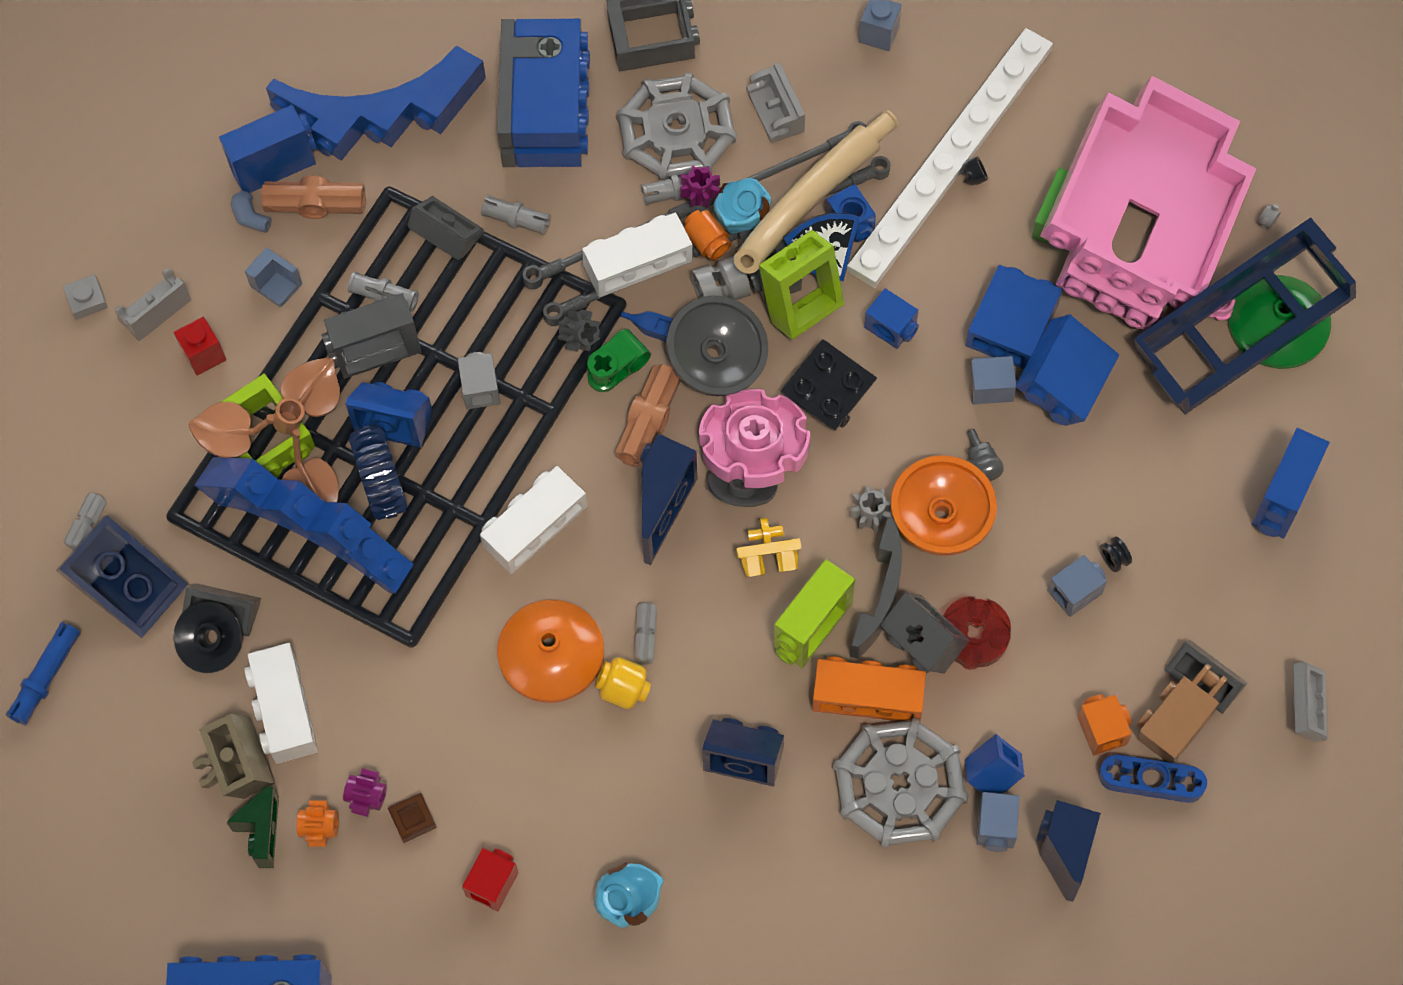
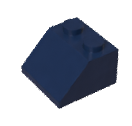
(743, 751)
(1067, 843)

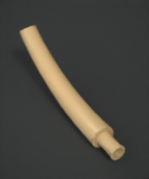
(812, 189)

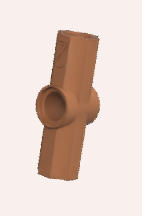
(313, 197)
(648, 414)

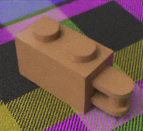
(1180, 715)

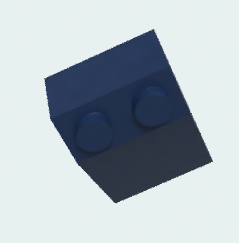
(667, 480)
(122, 576)

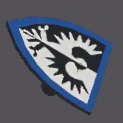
(835, 228)

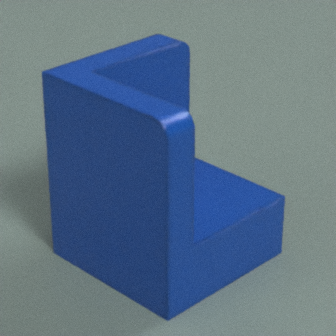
(994, 766)

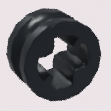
(1115, 554)

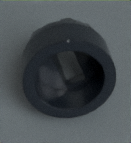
(976, 171)

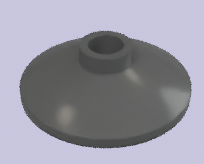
(737, 495)

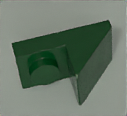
(259, 817)

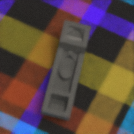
(869, 626)

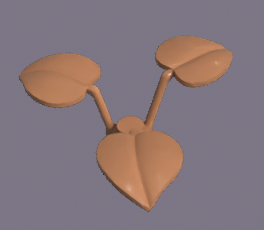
(306, 389)

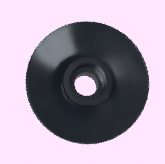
(192, 638)

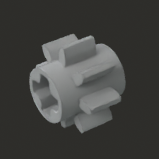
(863, 511)

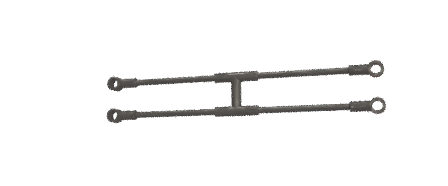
(580, 302)

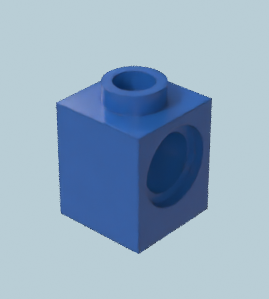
(853, 202)
(891, 319)

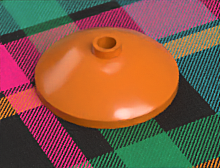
(945, 486)
(552, 671)

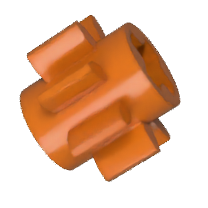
(317, 823)

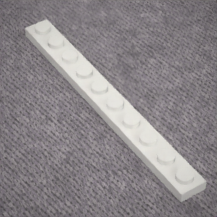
(946, 160)

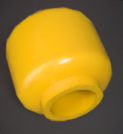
(622, 683)

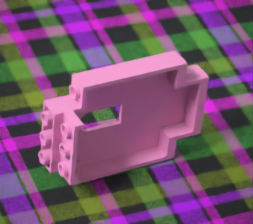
(1169, 161)

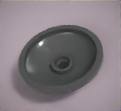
(728, 329)

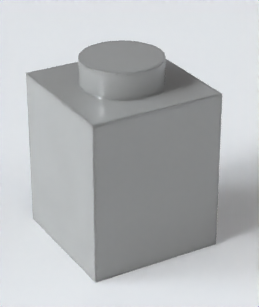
(478, 380)

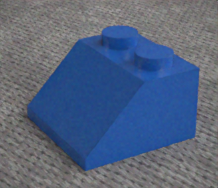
(398, 412)

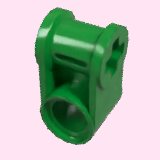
(616, 361)

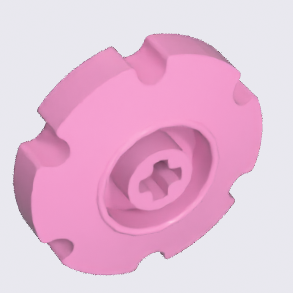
(754, 438)

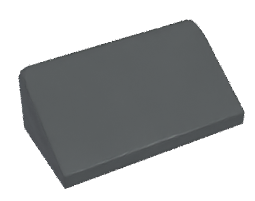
(444, 227)
(242, 605)
(1191, 660)

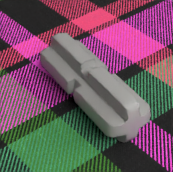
(88, 515)
(645, 633)

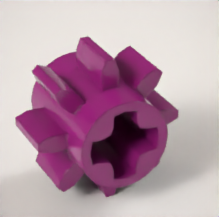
(699, 186)
(365, 792)

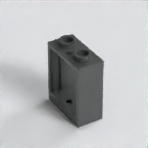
(657, 53)
(371, 336)

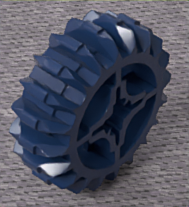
(377, 472)

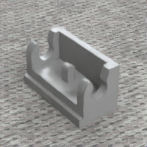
(776, 103)
(154, 306)

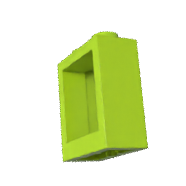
(779, 273)
(253, 398)
(813, 614)

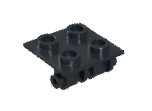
(829, 385)

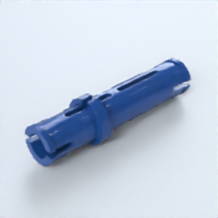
(36, 685)

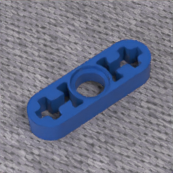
(1178, 790)

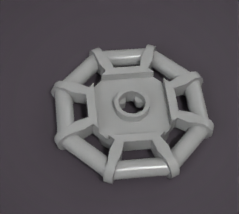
(680, 142)
(903, 803)

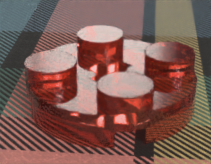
(994, 637)

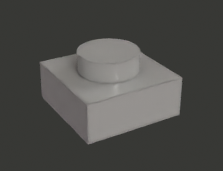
(85, 297)

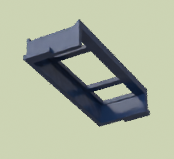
(1261, 266)

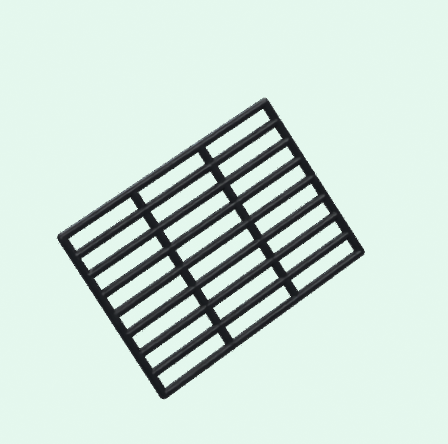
(433, 354)

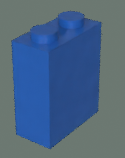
(269, 148)
(1013, 315)
(1067, 370)
(1290, 483)

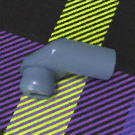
(245, 213)

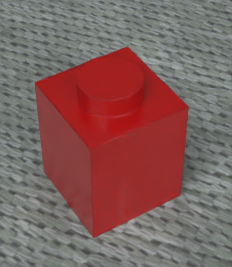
(200, 346)
(491, 878)

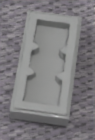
(1310, 701)

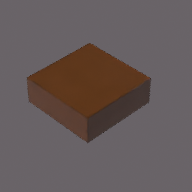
(412, 817)

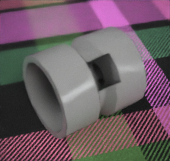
(732, 281)

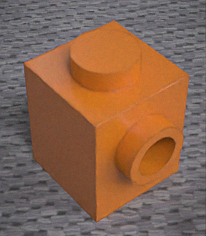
(1105, 723)

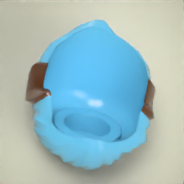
(741, 204)
(628, 894)

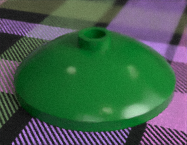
(1258, 316)

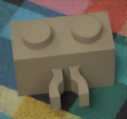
(234, 756)

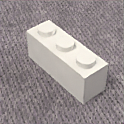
(637, 254)
(533, 519)
(280, 704)

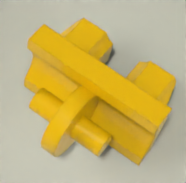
(785, 551)

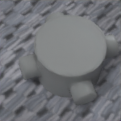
(1269, 216)

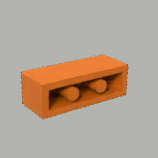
(868, 690)

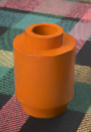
(707, 234)

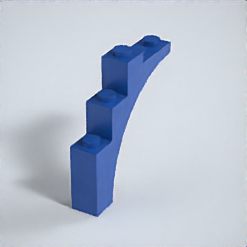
(385, 115)
(289, 503)

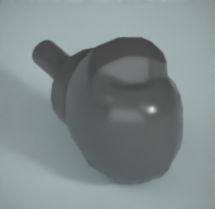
(984, 457)

